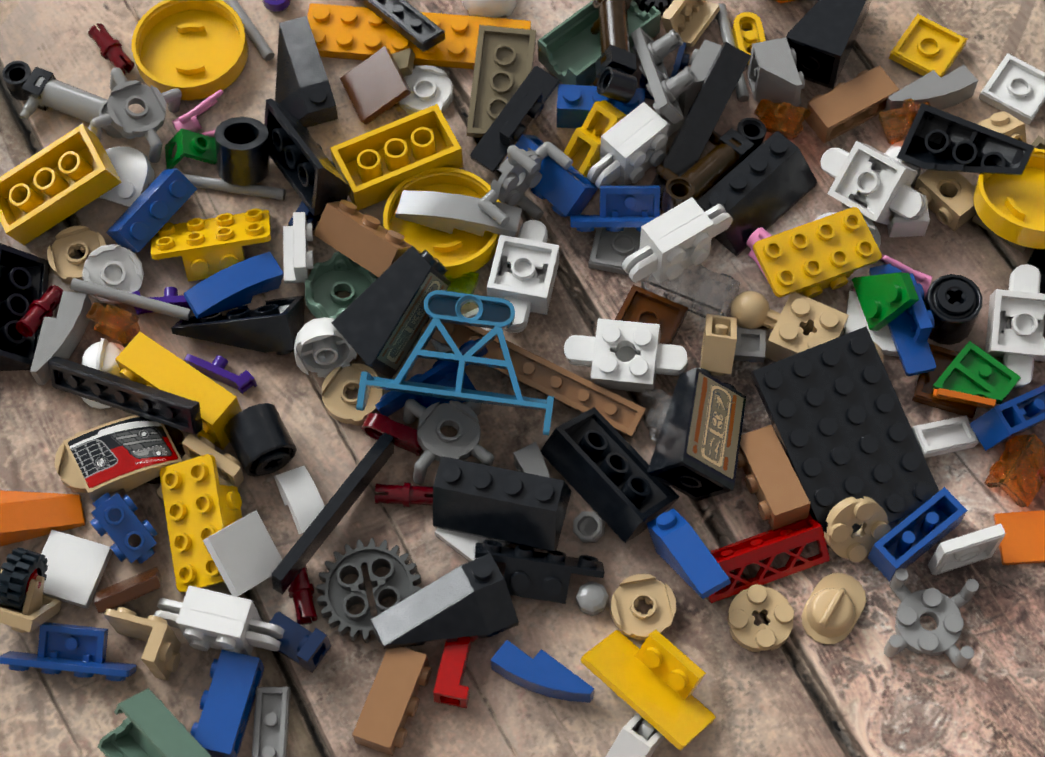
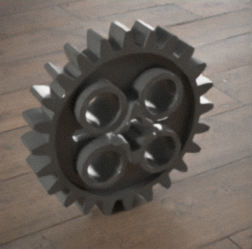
(340, 597)

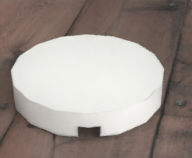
(428, 87)
(113, 268)

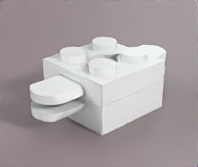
(632, 147)
(873, 183)
(676, 241)
(524, 272)
(1018, 323)
(625, 355)
(219, 622)

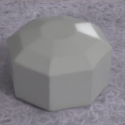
(589, 527)
(592, 598)

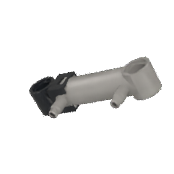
(44, 91)

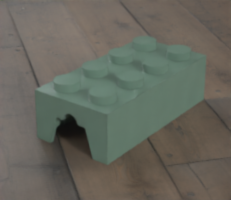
(572, 49)
(149, 731)

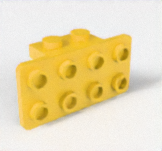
(212, 242)
(817, 254)
(193, 511)

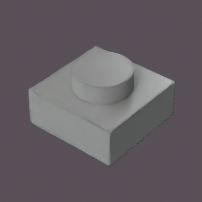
(750, 345)

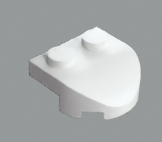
(133, 172)
(295, 249)

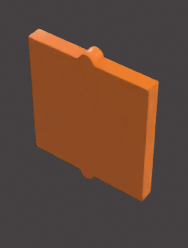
(964, 398)
(1023, 538)

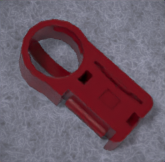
(404, 436)

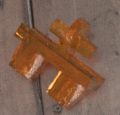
(782, 117)
(898, 121)
(114, 322)

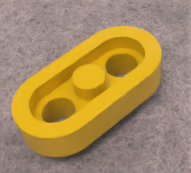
(745, 39)

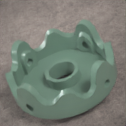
(333, 276)

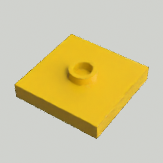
(927, 47)

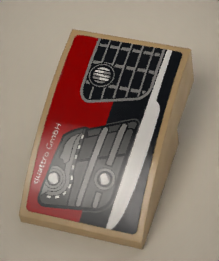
(121, 454)

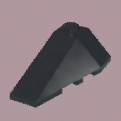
(301, 77)
(955, 144)
(261, 329)
(457, 605)

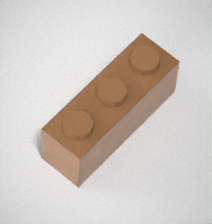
(850, 103)
(360, 237)
(772, 478)
(392, 700)

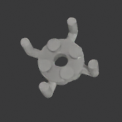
(137, 125)
(517, 175)
(435, 444)
(939, 607)

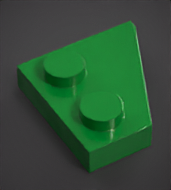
(884, 297)
(978, 375)

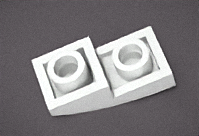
(300, 495)

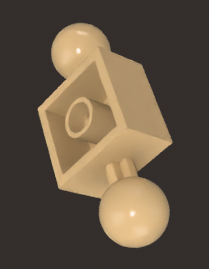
(797, 328)

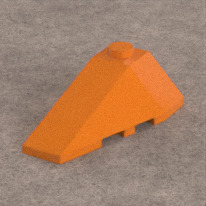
(36, 514)

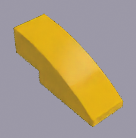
(586, 140)

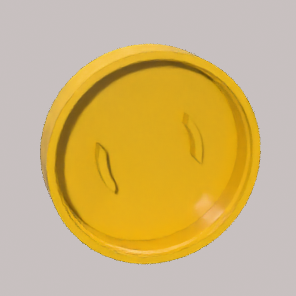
(190, 47)
(1015, 203)
(456, 251)

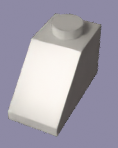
(636, 739)

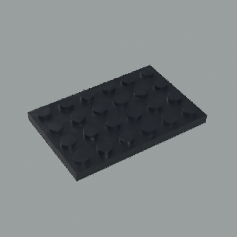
(845, 428)

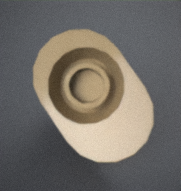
(833, 608)

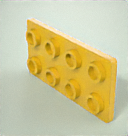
(654, 683)

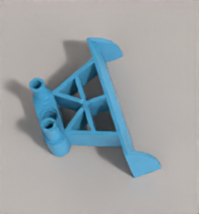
(446, 307)

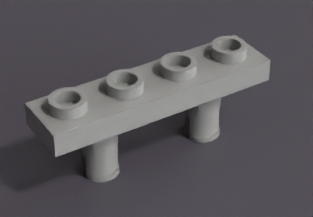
(662, 89)

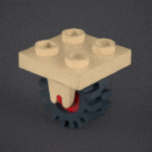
(22, 591)

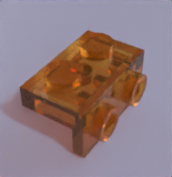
(1020, 469)

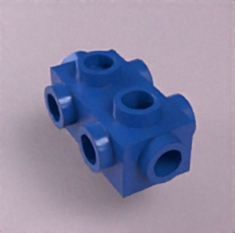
(116, 519)

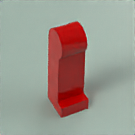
(451, 672)

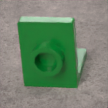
(192, 146)

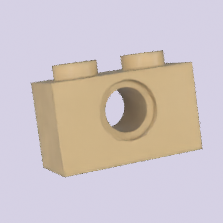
(953, 210)
(718, 344)

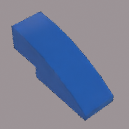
(235, 285)
(540, 675)

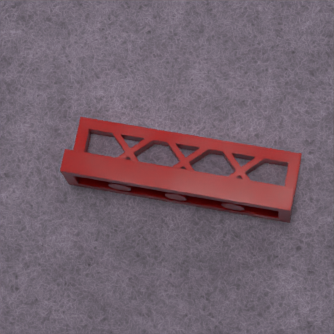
(767, 546)

